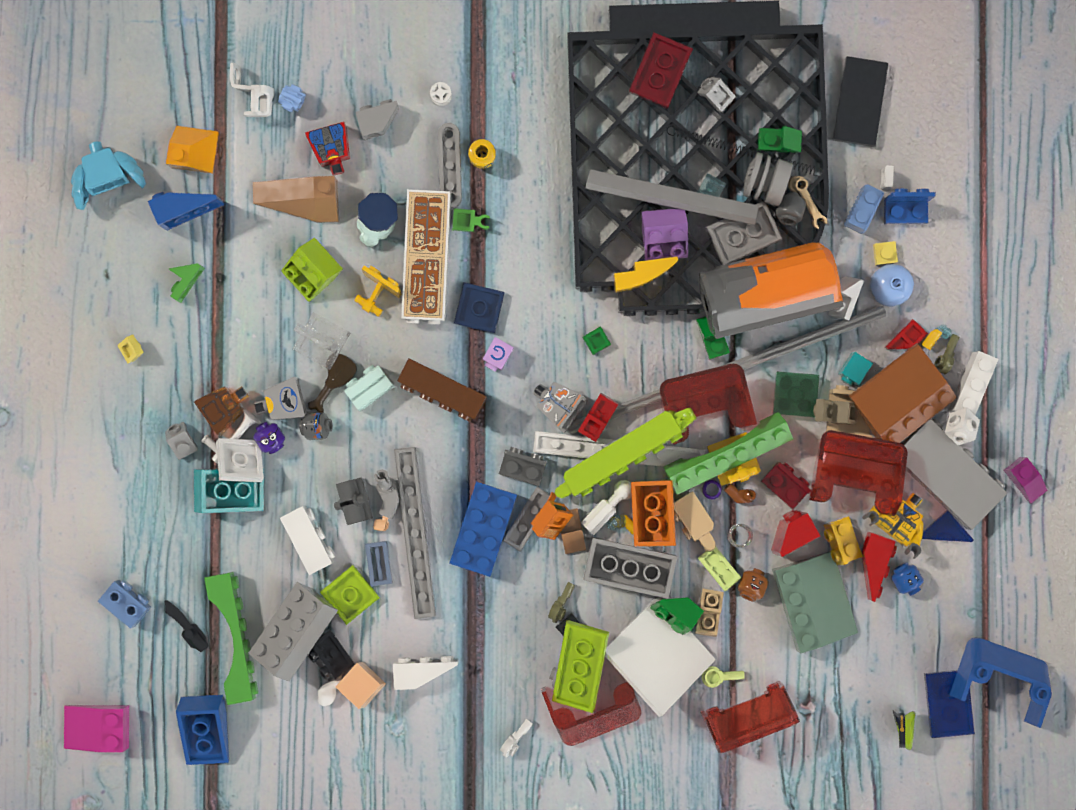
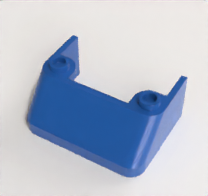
(985, 656)

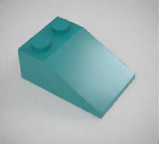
(225, 496)

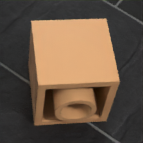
(360, 685)

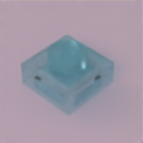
(711, 186)

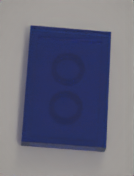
(946, 713)

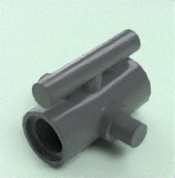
(353, 501)

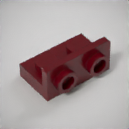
(786, 484)

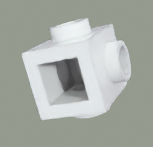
(962, 426)

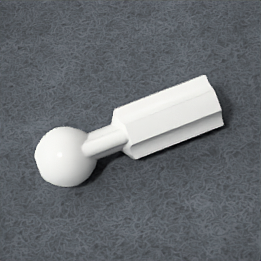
(606, 508)

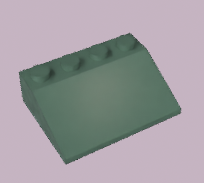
(815, 602)

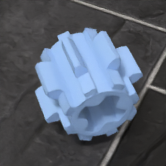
(292, 98)

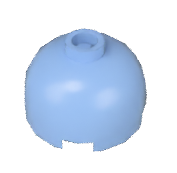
(889, 292)

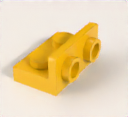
(842, 541)

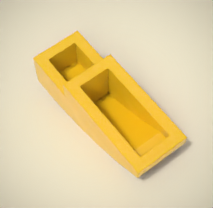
(643, 273)

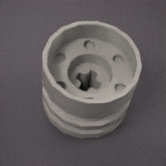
(767, 179)

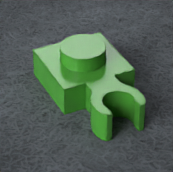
(465, 220)

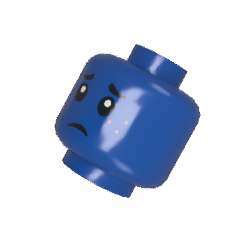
(907, 579)

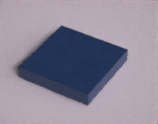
(479, 307)

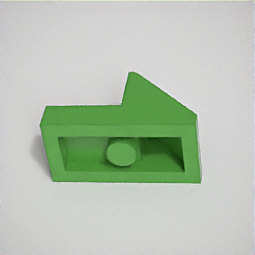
(189, 276)

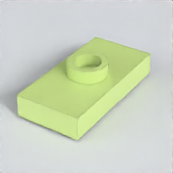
(719, 568)

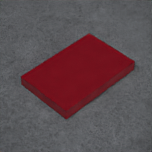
(660, 70)

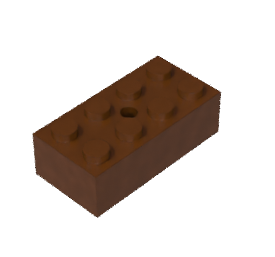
(442, 389)

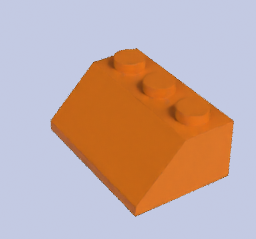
(653, 513)

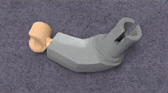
(388, 492)

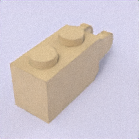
(695, 520)

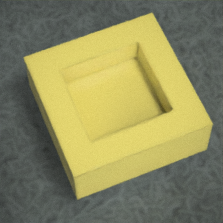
(885, 253)
(130, 348)

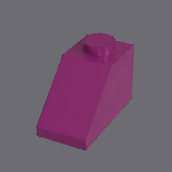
(1026, 479)

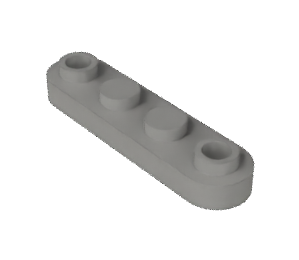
(450, 162)

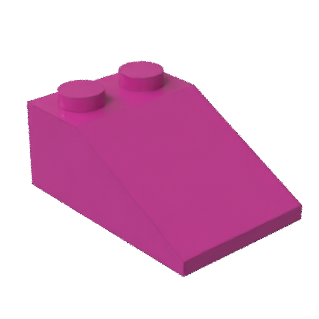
(96, 728)

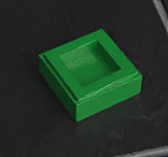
(596, 340)

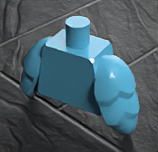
(102, 172)

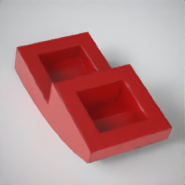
(598, 417)

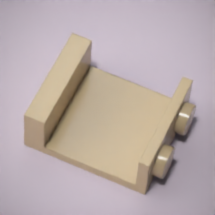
(842, 393)

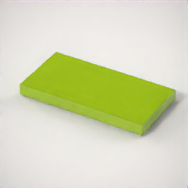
(580, 666)

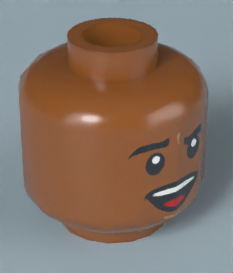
(753, 585)

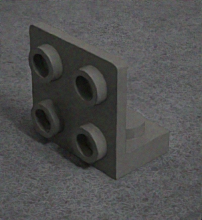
(522, 467)

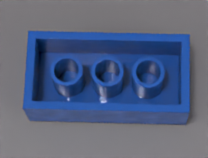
(483, 529)

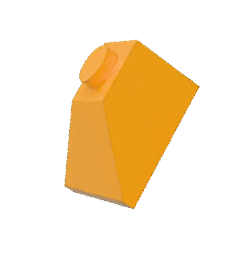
(192, 149)

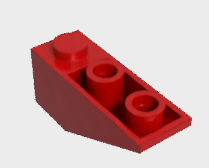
(876, 556)

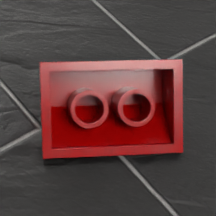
(793, 532)

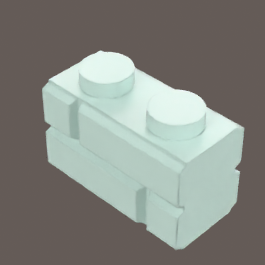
(369, 387)

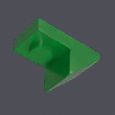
(779, 140)
(713, 346)

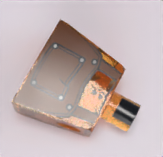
(222, 407)

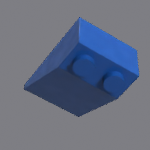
(178, 208)
(203, 729)

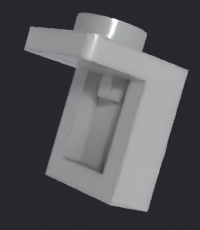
(180, 440)

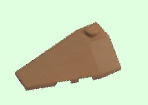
(302, 197)

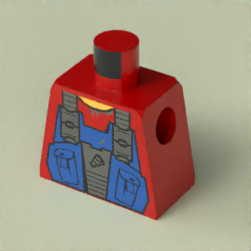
(330, 146)

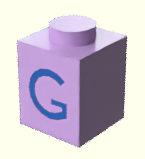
(497, 354)

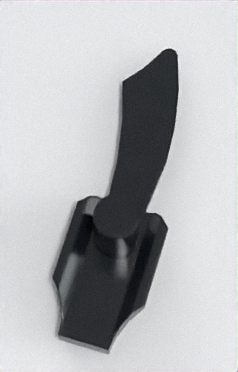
(191, 633)

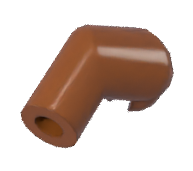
(740, 496)

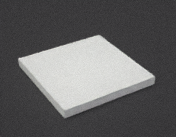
(657, 659)

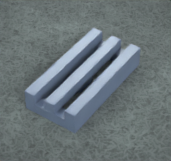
(378, 560)

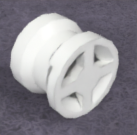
(439, 90)

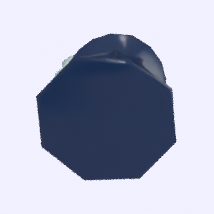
(376, 218)

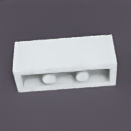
(974, 382)
(308, 539)

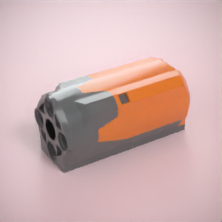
(770, 289)

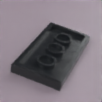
(860, 101)

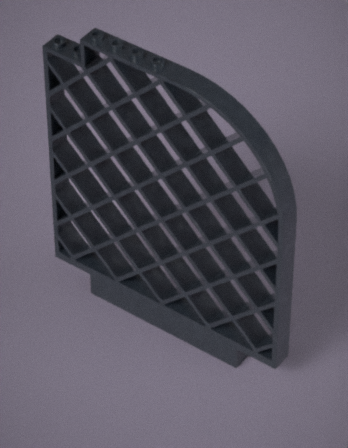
(695, 25)

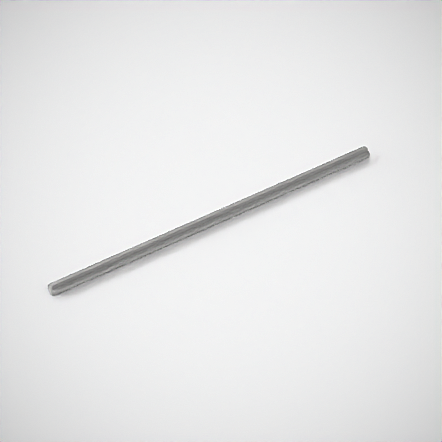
(758, 358)

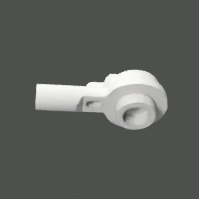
(510, 745)

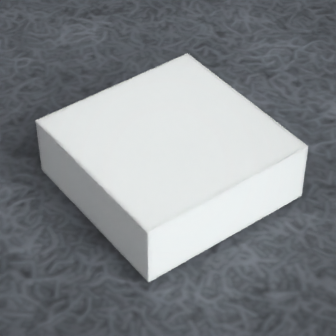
(887, 177)

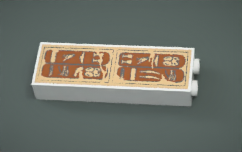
(426, 256)

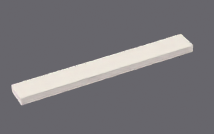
(585, 447)

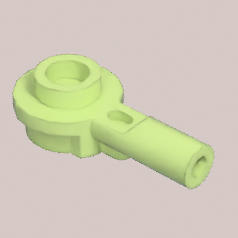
(713, 676)

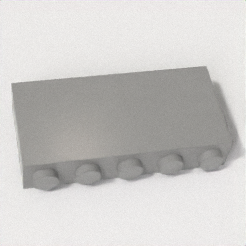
(951, 474)

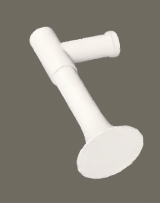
(248, 420)

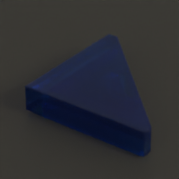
(946, 529)

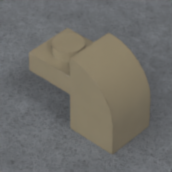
(835, 412)

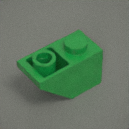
(678, 612)

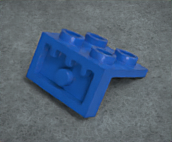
(907, 207)

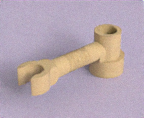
(793, 187)

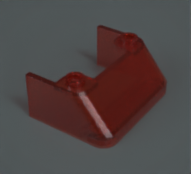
(750, 719)
(577, 731)

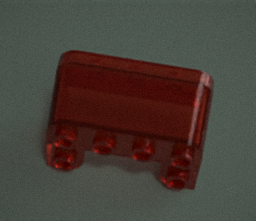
(708, 393)
(860, 465)

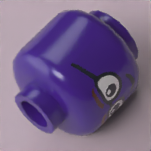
(269, 437)

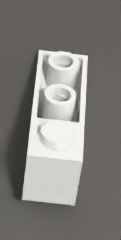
(413, 674)

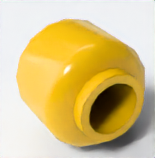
(479, 147)

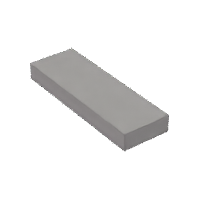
(522, 527)

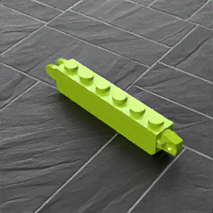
(625, 451)

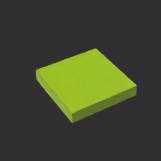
(350, 594)

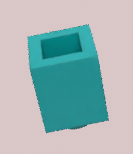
(854, 369)

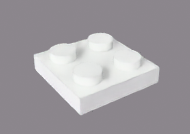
(239, 460)

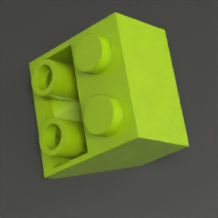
(311, 269)

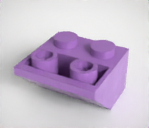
(665, 234)

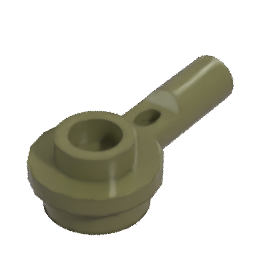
(945, 362)
(557, 611)

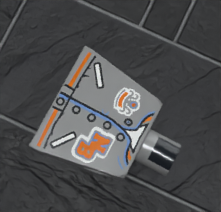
(559, 404)

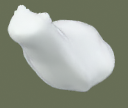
(327, 692)

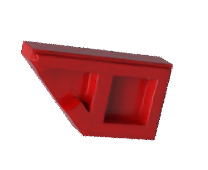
(908, 336)

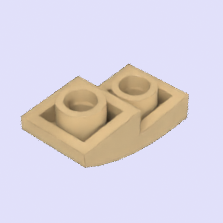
(711, 604)

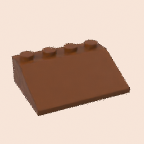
(903, 396)

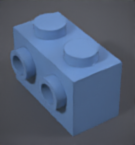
(125, 603)

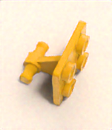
(390, 285)
(739, 473)

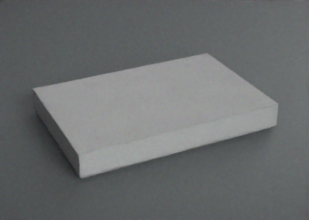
(738, 239)

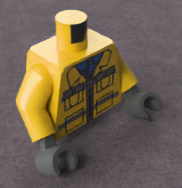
(904, 527)

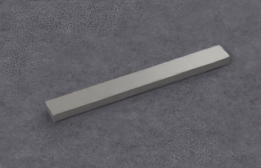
(672, 197)
(415, 532)

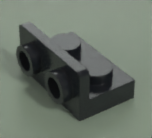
(330, 657)

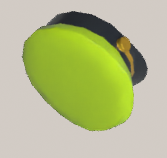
(905, 726)

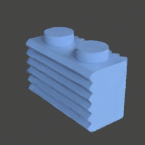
(863, 209)

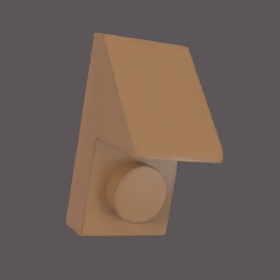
(573, 535)

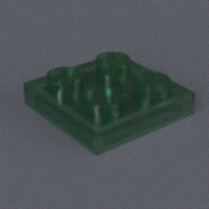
(795, 394)

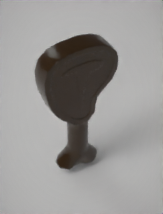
(339, 375)

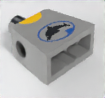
(283, 401)

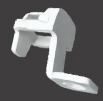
(265, 93)

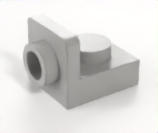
(716, 93)

